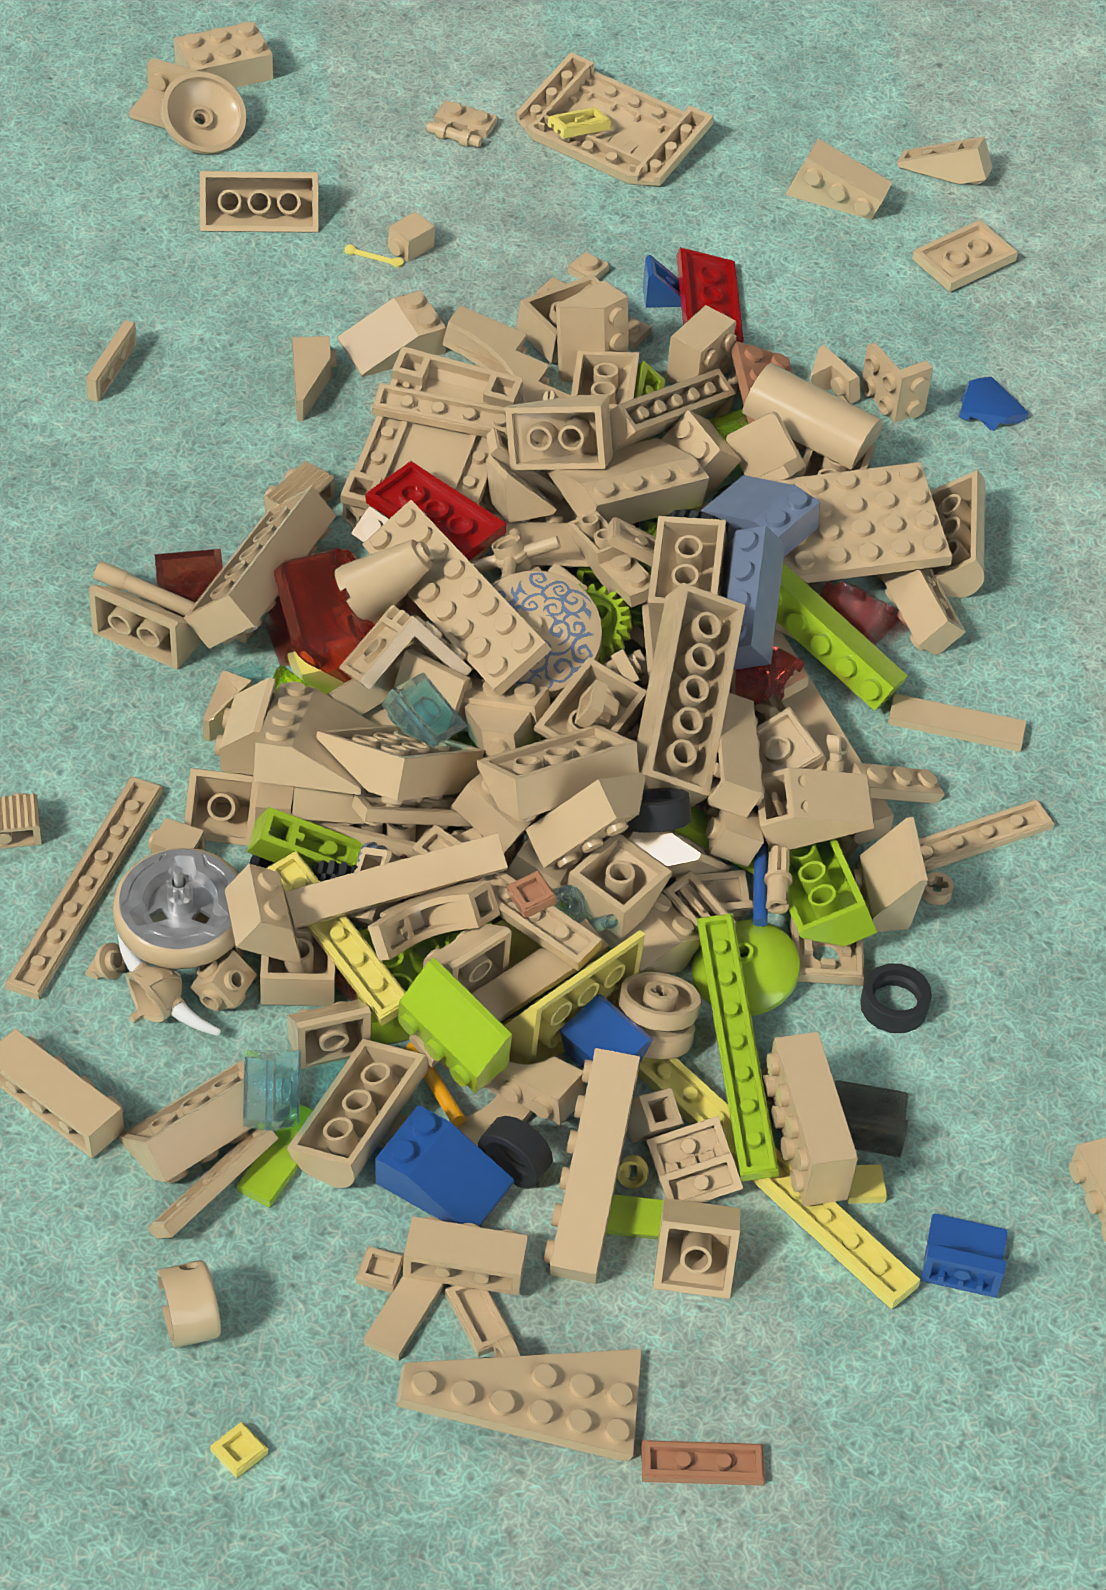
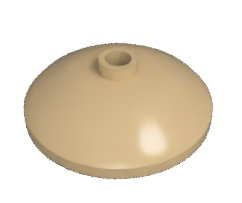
(212, 101)

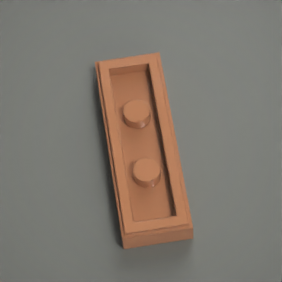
(702, 1462)

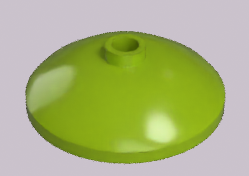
(768, 970)

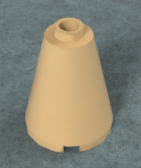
(383, 578)

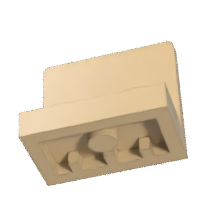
(159, 78)

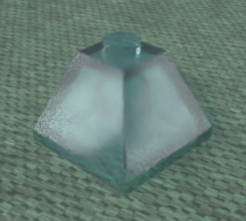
(423, 711)

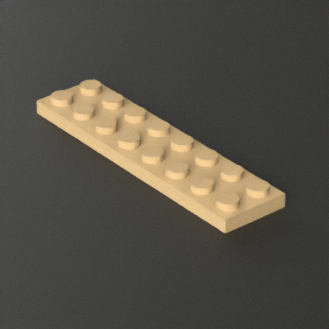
(464, 603)

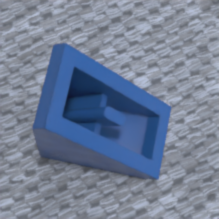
(660, 285)

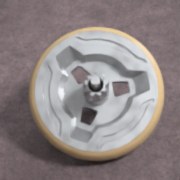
(181, 886)

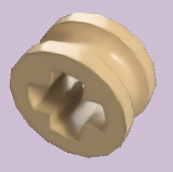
(946, 884)

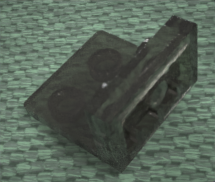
(874, 1117)

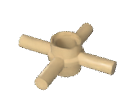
(512, 555)

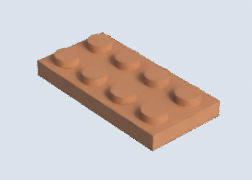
(749, 363)

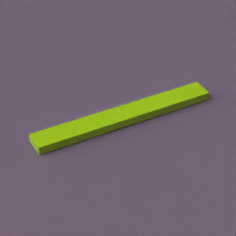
(737, 1048)

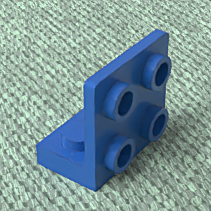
(964, 1255)

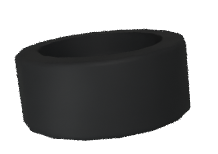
(662, 811)
(895, 1020)
(517, 1150)

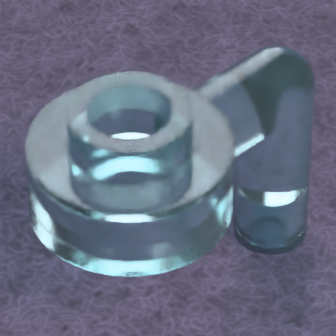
(575, 908)

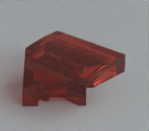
(762, 681)

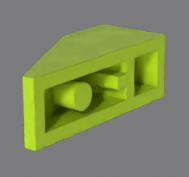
(281, 834)

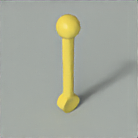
(351, 249)

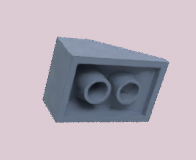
(761, 502)

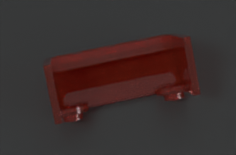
(317, 612)

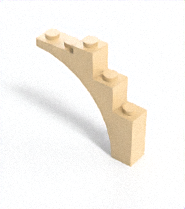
(499, 349)

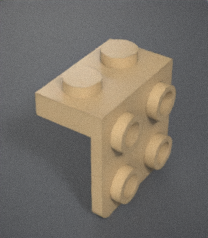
(895, 391)
(766, 449)

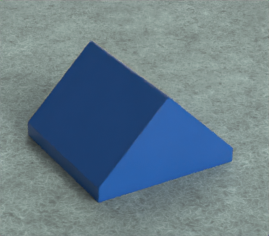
(605, 1028)

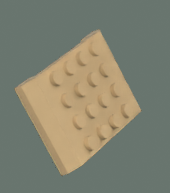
(445, 453)

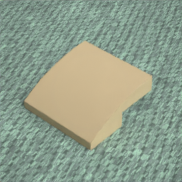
(695, 1162)

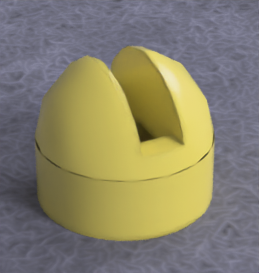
(625, 1168)

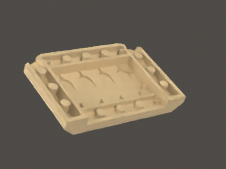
(644, 135)

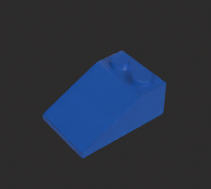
(441, 1170)

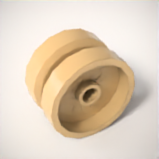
(663, 1009)

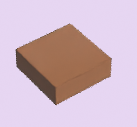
(531, 894)

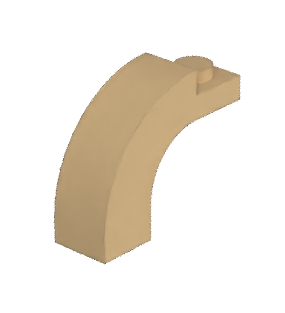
(432, 914)

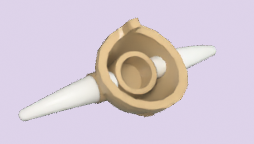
(158, 993)

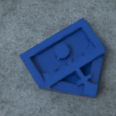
(990, 403)

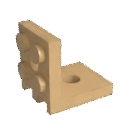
(389, 639)

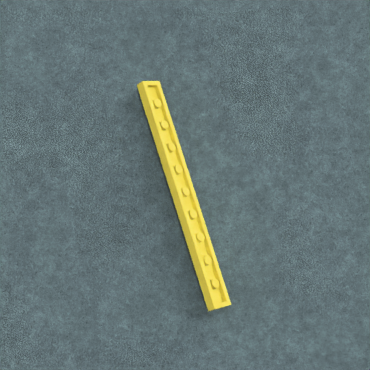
(824, 1222)

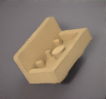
(728, 888)

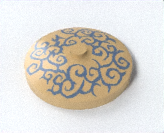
(561, 617)

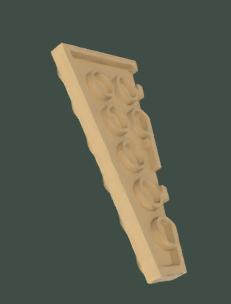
(552, 1398)

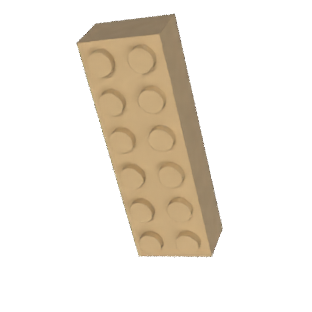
(247, 581)
(688, 691)

